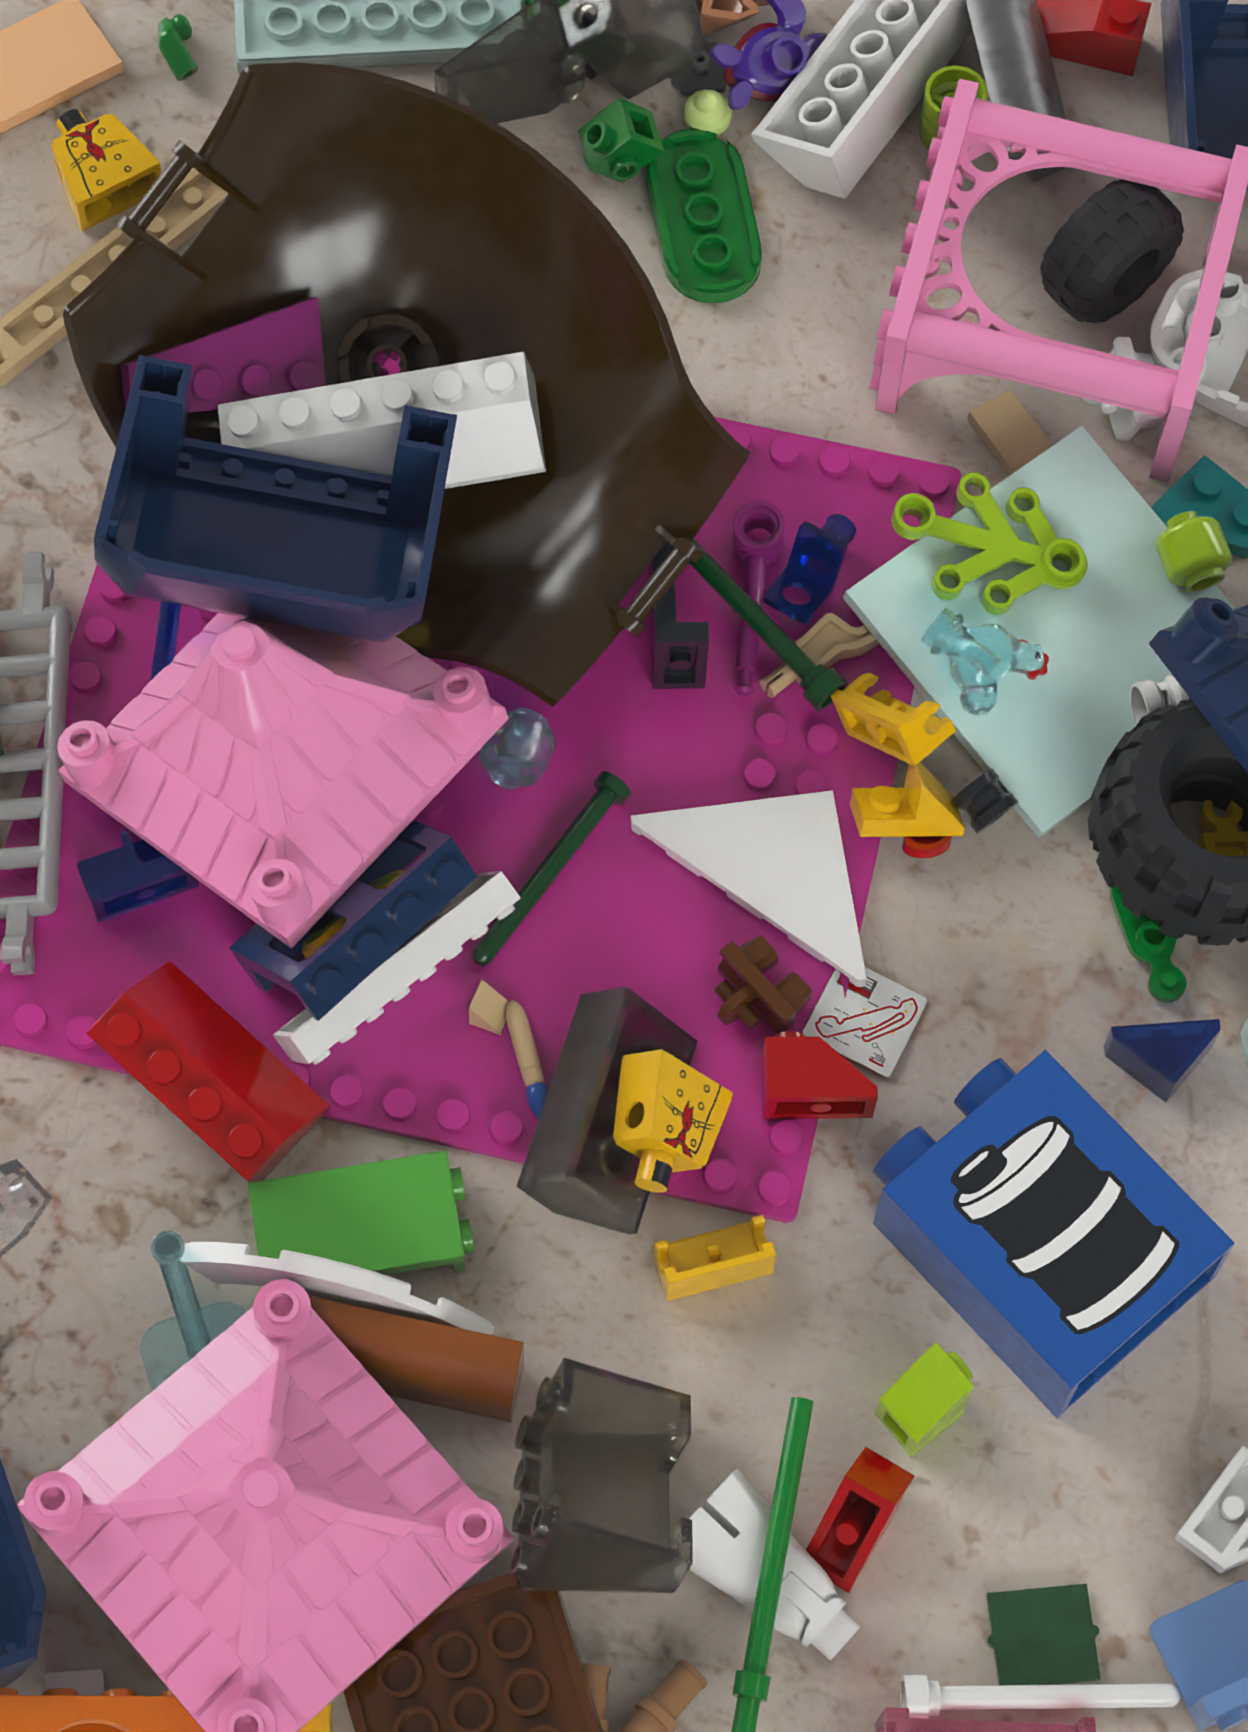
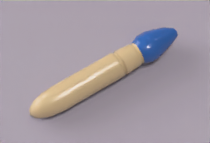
(526, 1056)

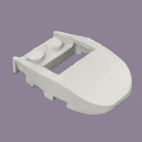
(1225, 347)

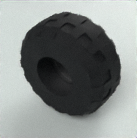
(1111, 250)

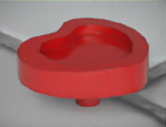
(926, 846)

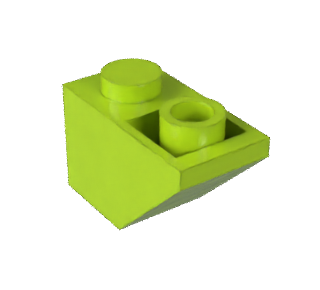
(926, 1399)

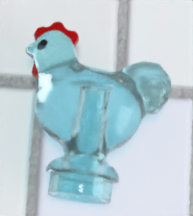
(982, 658)

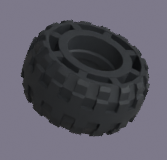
(1141, 848)

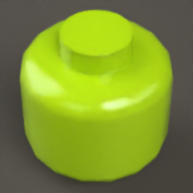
(1194, 551)

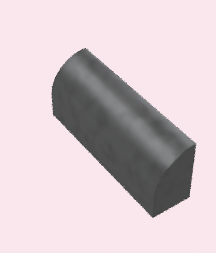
(1016, 60)

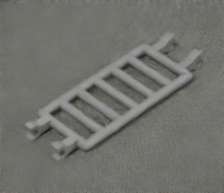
(36, 613)

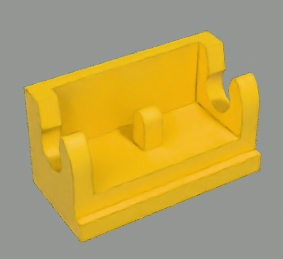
(890, 723)
(714, 1259)

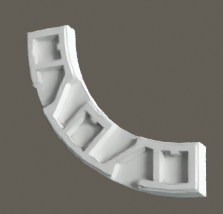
(327, 1279)

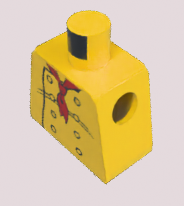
(101, 166)
(667, 1116)

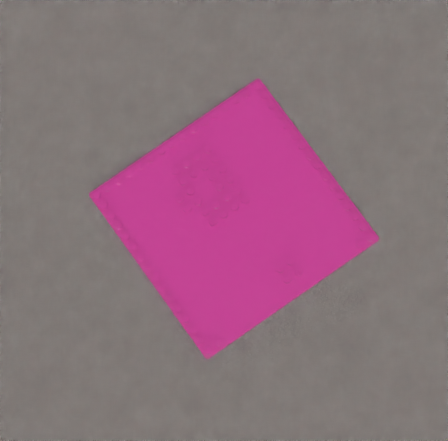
(609, 917)

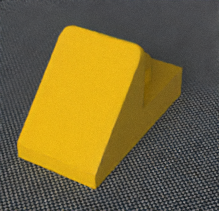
(908, 811)

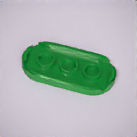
(704, 217)

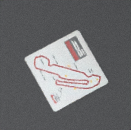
(869, 1022)

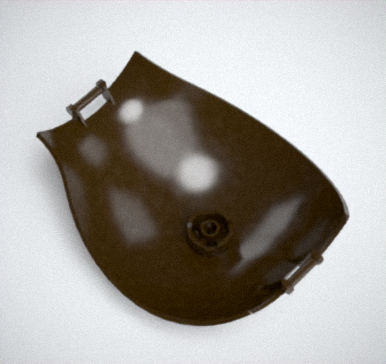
(441, 250)

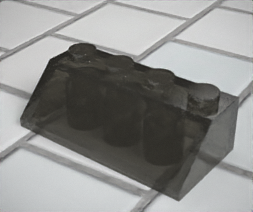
(573, 1154)

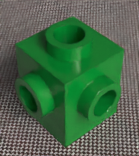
(620, 140)

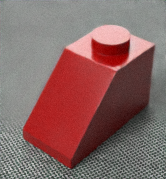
(812, 1081)
(858, 1517)

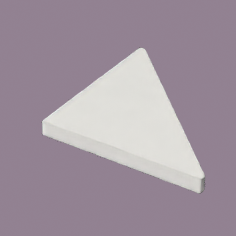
(776, 862)

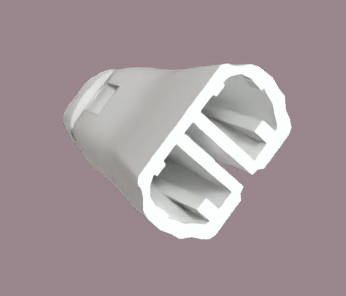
(729, 1554)

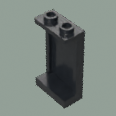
(676, 647)

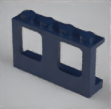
(373, 918)

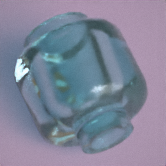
(519, 750)

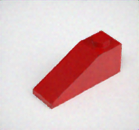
(1095, 31)

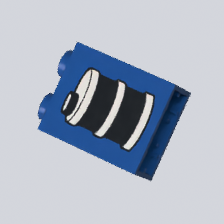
(1046, 1227)

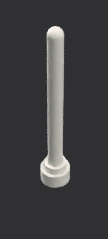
(927, 1698)

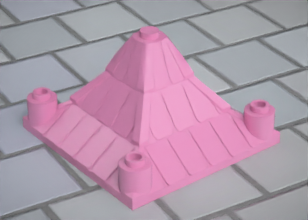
(281, 760)
(265, 1522)

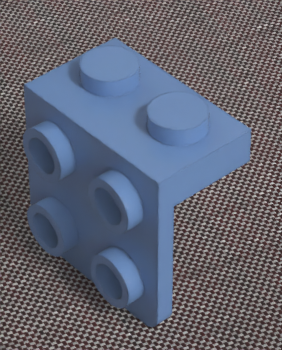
(1208, 1656)

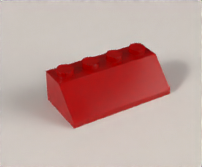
(209, 1071)

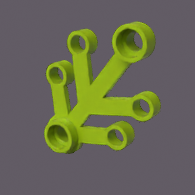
(997, 543)

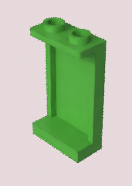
(367, 1215)

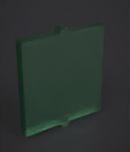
(1043, 1636)

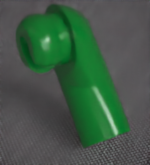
(170, 40)

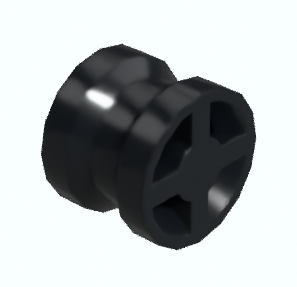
(984, 800)

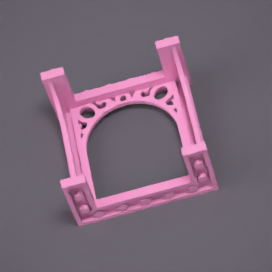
(932, 343)

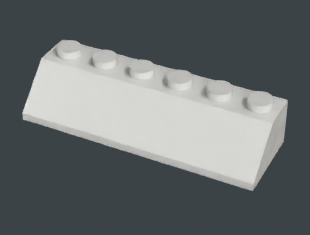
(860, 89)
(361, 420)

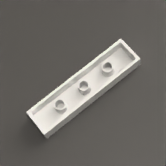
(461, 919)

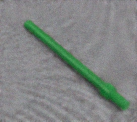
(751, 1683)

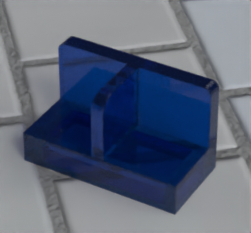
(131, 878)

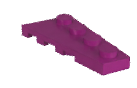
(250, 359)

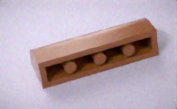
(430, 1359)

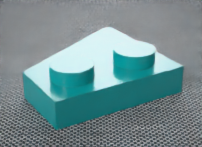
(1211, 494)

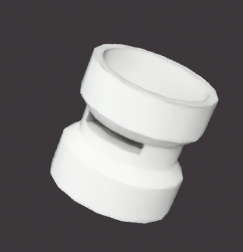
(1149, 696)

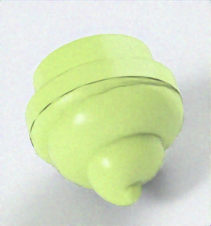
(708, 111)

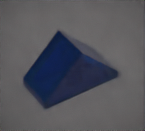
(1161, 1053)

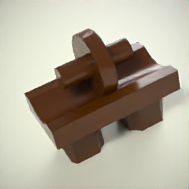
(744, 970)

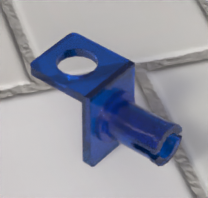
(812, 566)

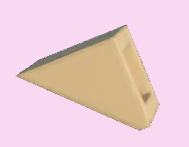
(488, 1009)

